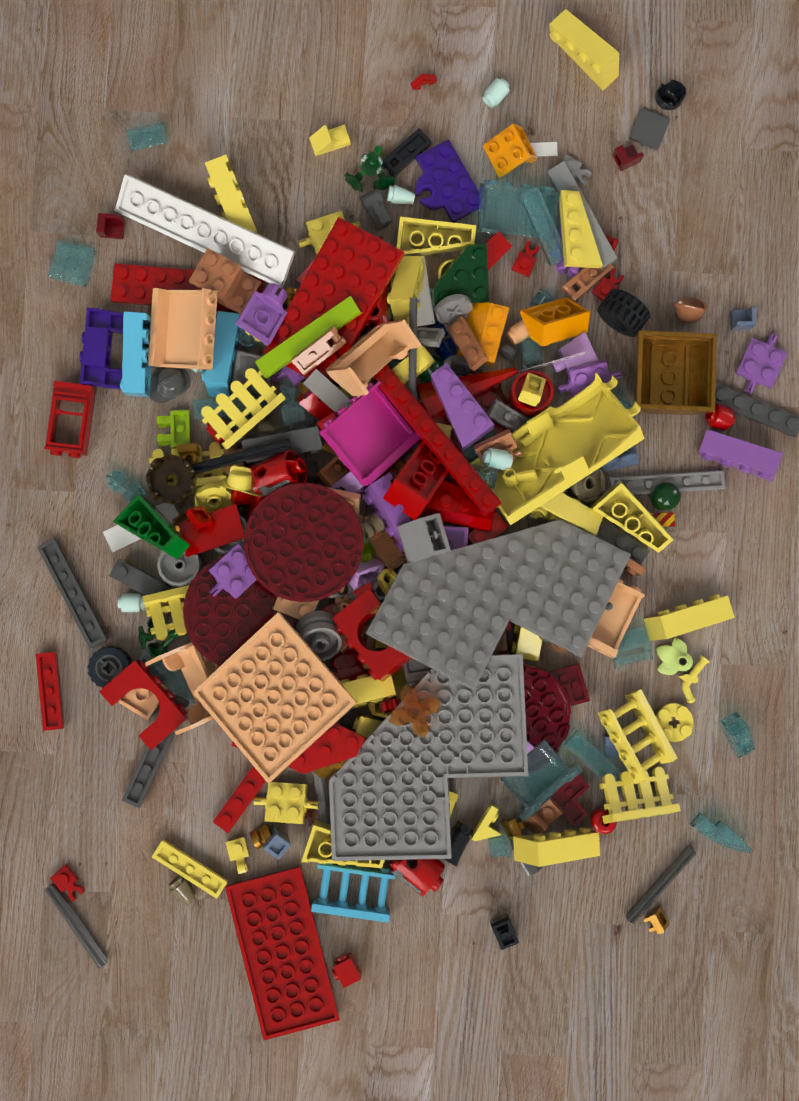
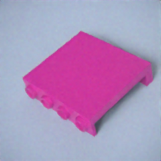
(368, 435)

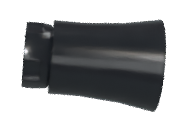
(459, 839)

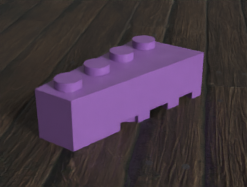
(462, 410)
(740, 455)
(389, 514)

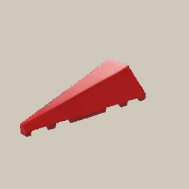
(474, 384)

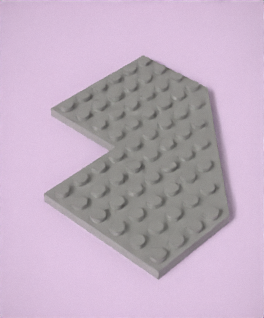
(459, 602)
(396, 790)

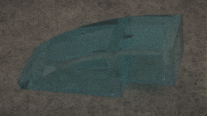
(719, 834)

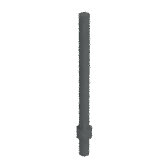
(413, 352)

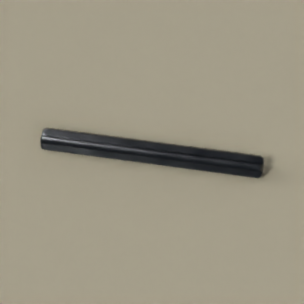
(242, 456)

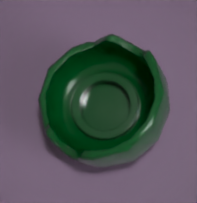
(665, 496)

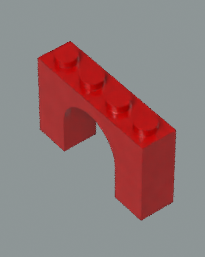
(351, 623)
(138, 676)

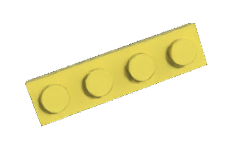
(190, 868)

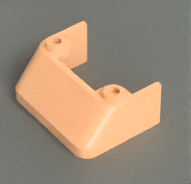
(371, 354)
(195, 670)

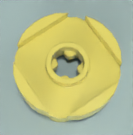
(211, 491)
(684, 717)

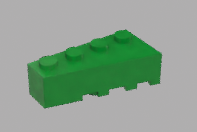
(149, 524)

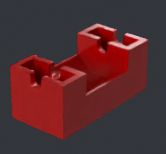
(416, 482)

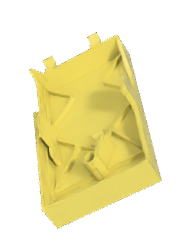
(565, 447)

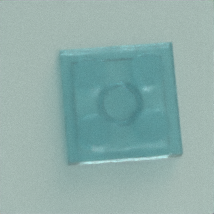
(72, 263)

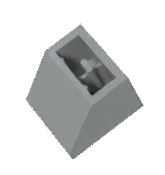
(423, 538)

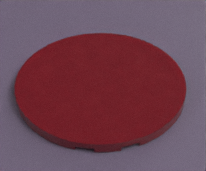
(303, 542)
(222, 623)
(545, 708)

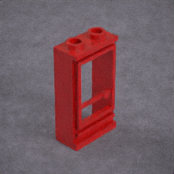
(73, 393)

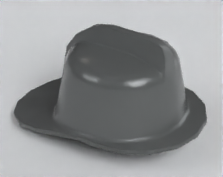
(169, 384)

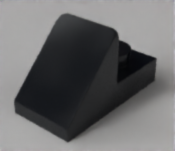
(504, 931)

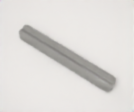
(322, 797)

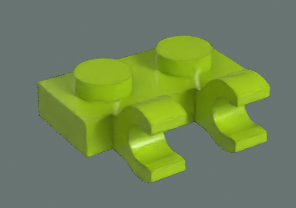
(179, 428)

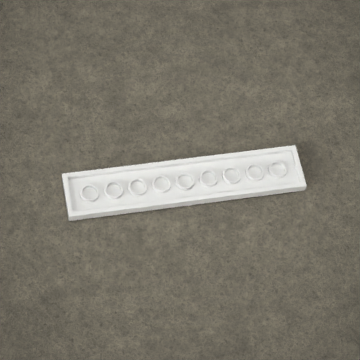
(204, 230)

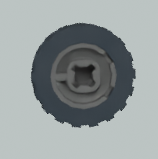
(107, 664)

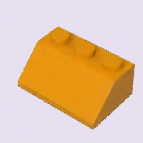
(555, 321)
(488, 324)

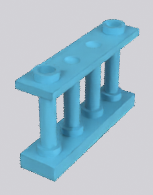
(341, 906)

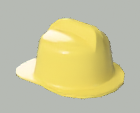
(240, 479)

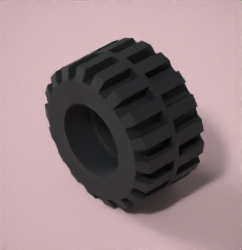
(623, 312)

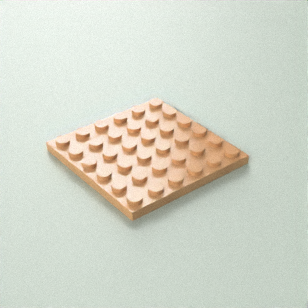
(274, 697)

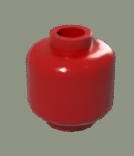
(721, 418)
(596, 821)

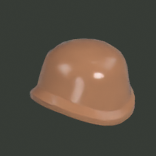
(689, 309)

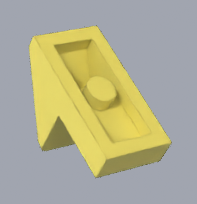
(329, 140)
(532, 389)
(484, 829)

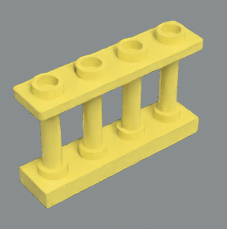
(651, 728)

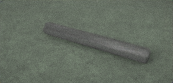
(660, 885)
(76, 926)

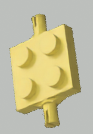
(319, 230)
(286, 803)

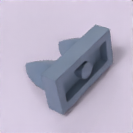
(626, 459)

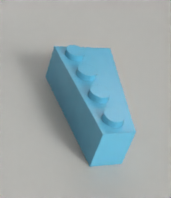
(226, 340)
(135, 368)

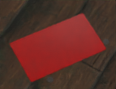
(223, 530)

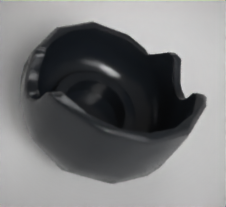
(670, 95)

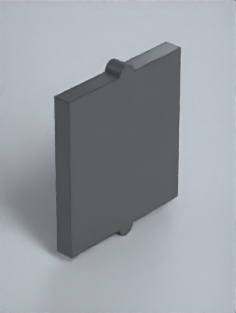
(649, 128)

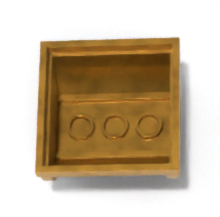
(676, 372)

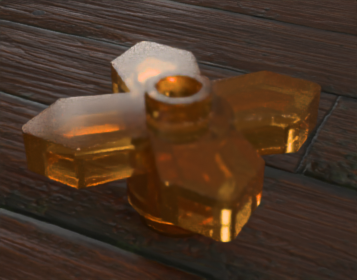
(425, 707)

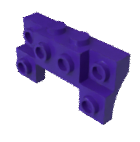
(97, 349)

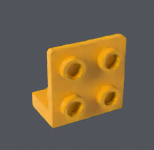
(509, 150)

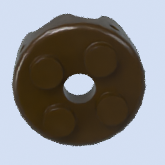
(159, 472)

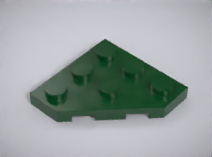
(465, 276)

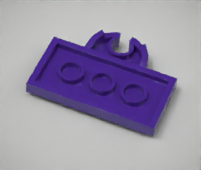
(447, 182)

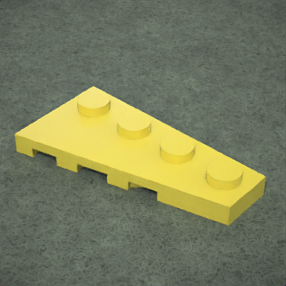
(577, 236)

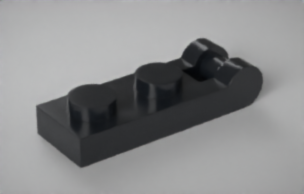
(406, 152)

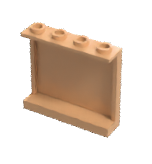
(182, 328)
(615, 622)

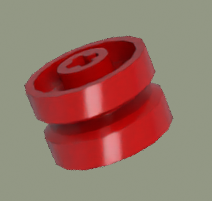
(526, 409)

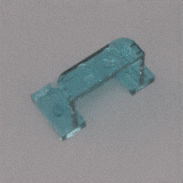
(544, 778)

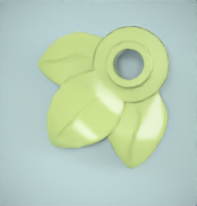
(671, 655)

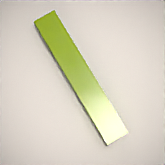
(282, 354)

